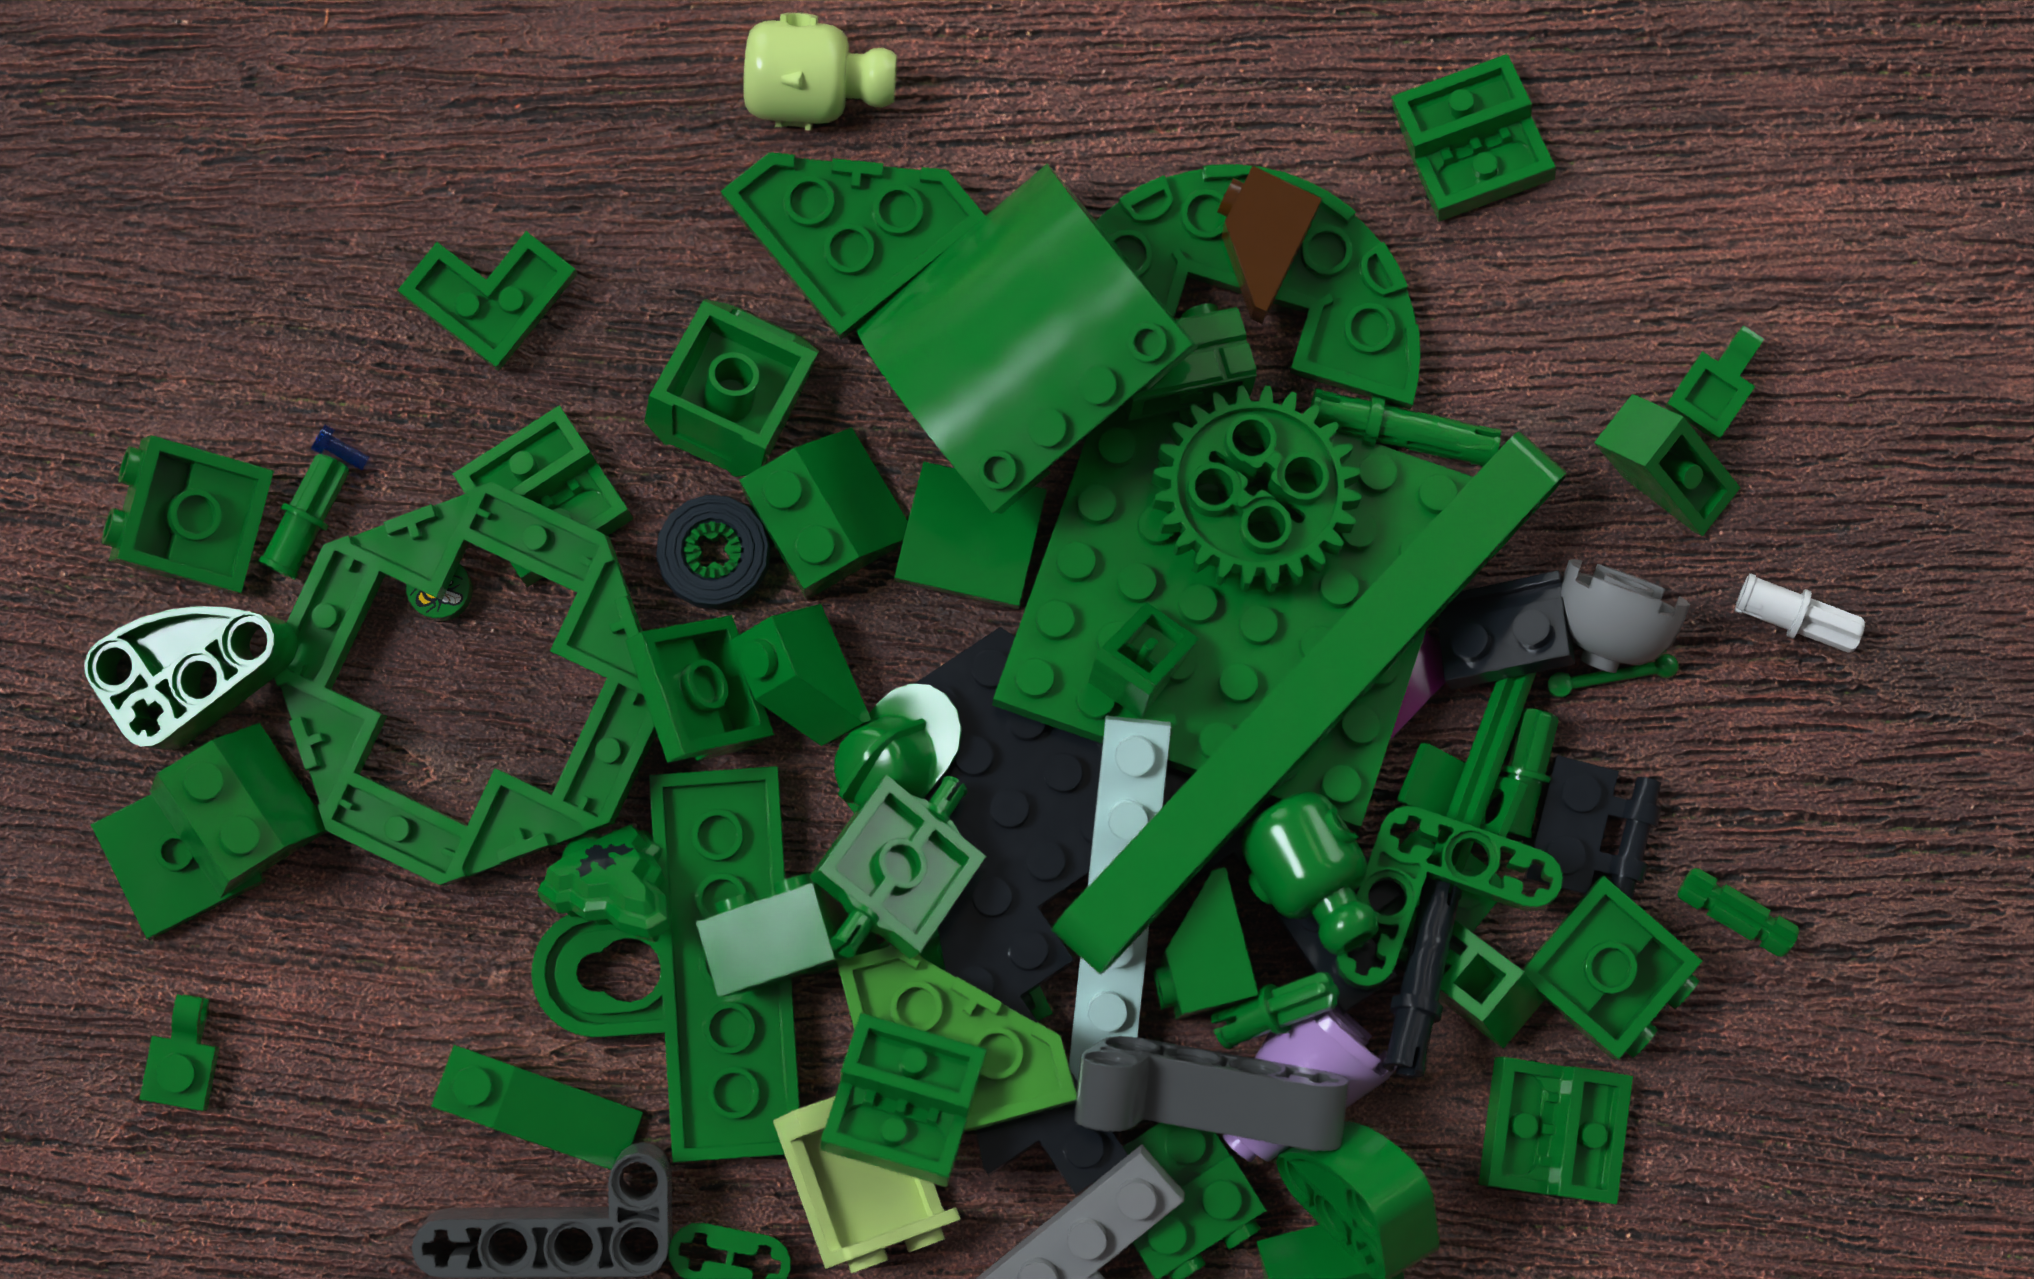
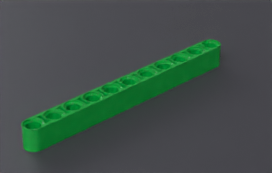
(1308, 703)

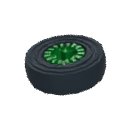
(710, 519)

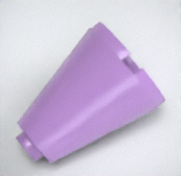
(1322, 1043)

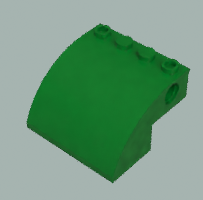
(1022, 339)

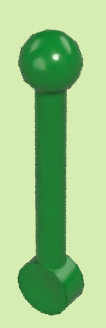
(1561, 684)

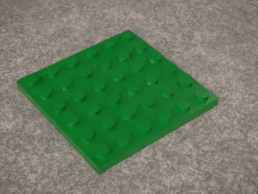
(1113, 560)

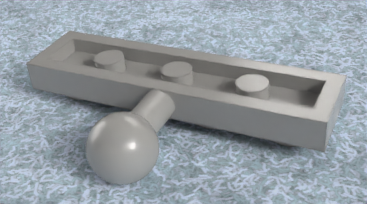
(1094, 1224)

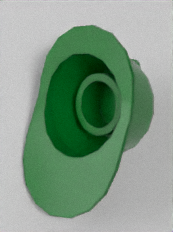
(909, 739)

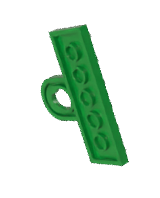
(725, 1055)

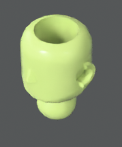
(804, 72)

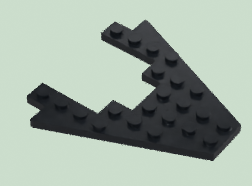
(1034, 822)

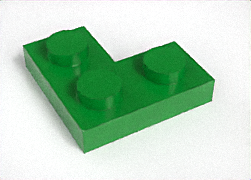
(493, 312)

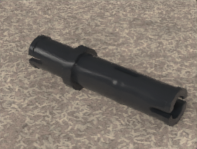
(1418, 1003)

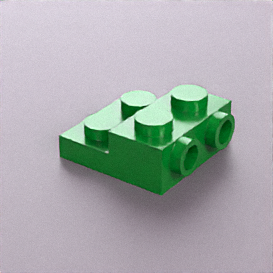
(187, 514)
(697, 690)
(1612, 970)
(1215, 1203)

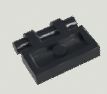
(1575, 821)

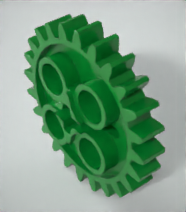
(1290, 446)

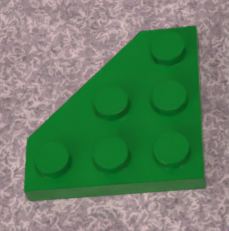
(850, 227)

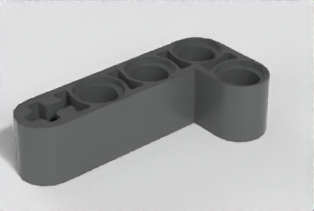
(1209, 1091)
(542, 1227)

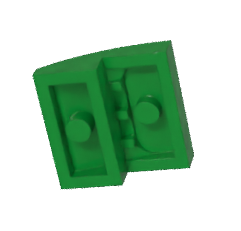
(1473, 137)
(553, 469)
(964, 548)
(903, 1099)
(1555, 1130)

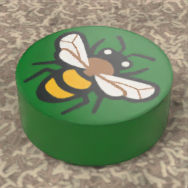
(454, 601)

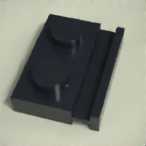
(1505, 631)

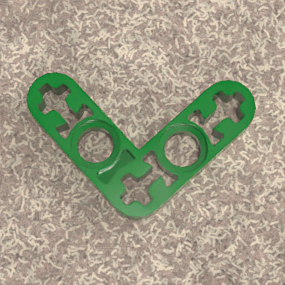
(1412, 869)

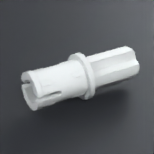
(1800, 614)

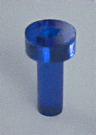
(326, 441)

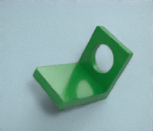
(1434, 781)

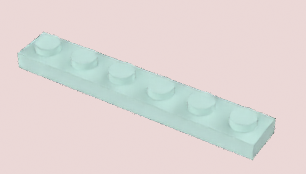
(1126, 801)

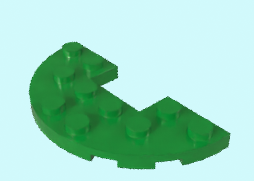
(1347, 282)

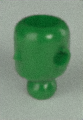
(1310, 867)

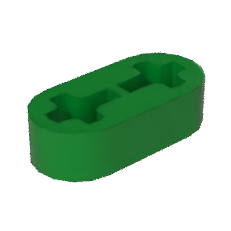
(728, 1240)

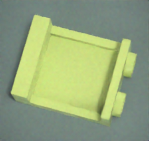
(855, 1204)

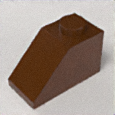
(1264, 234)

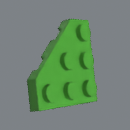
(1023, 1060)

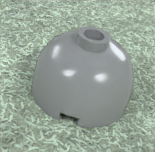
(1618, 616)

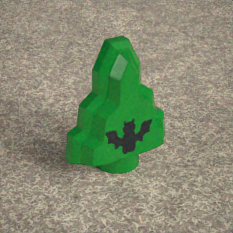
(611, 882)

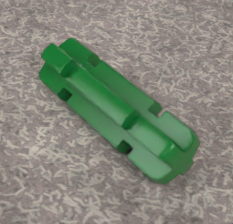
(1738, 912)

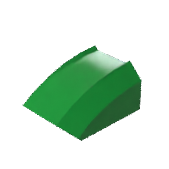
(729, 387)

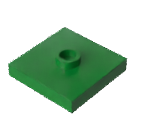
(157, 868)

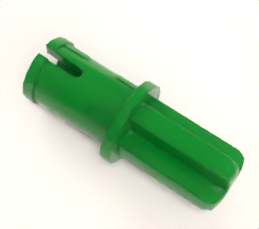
(305, 516)
(1529, 764)
(1275, 1009)

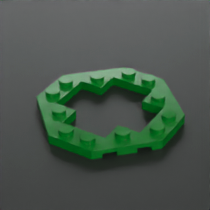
(339, 733)

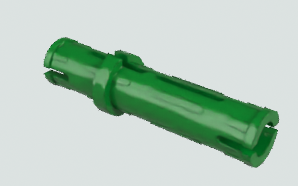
(1406, 429)

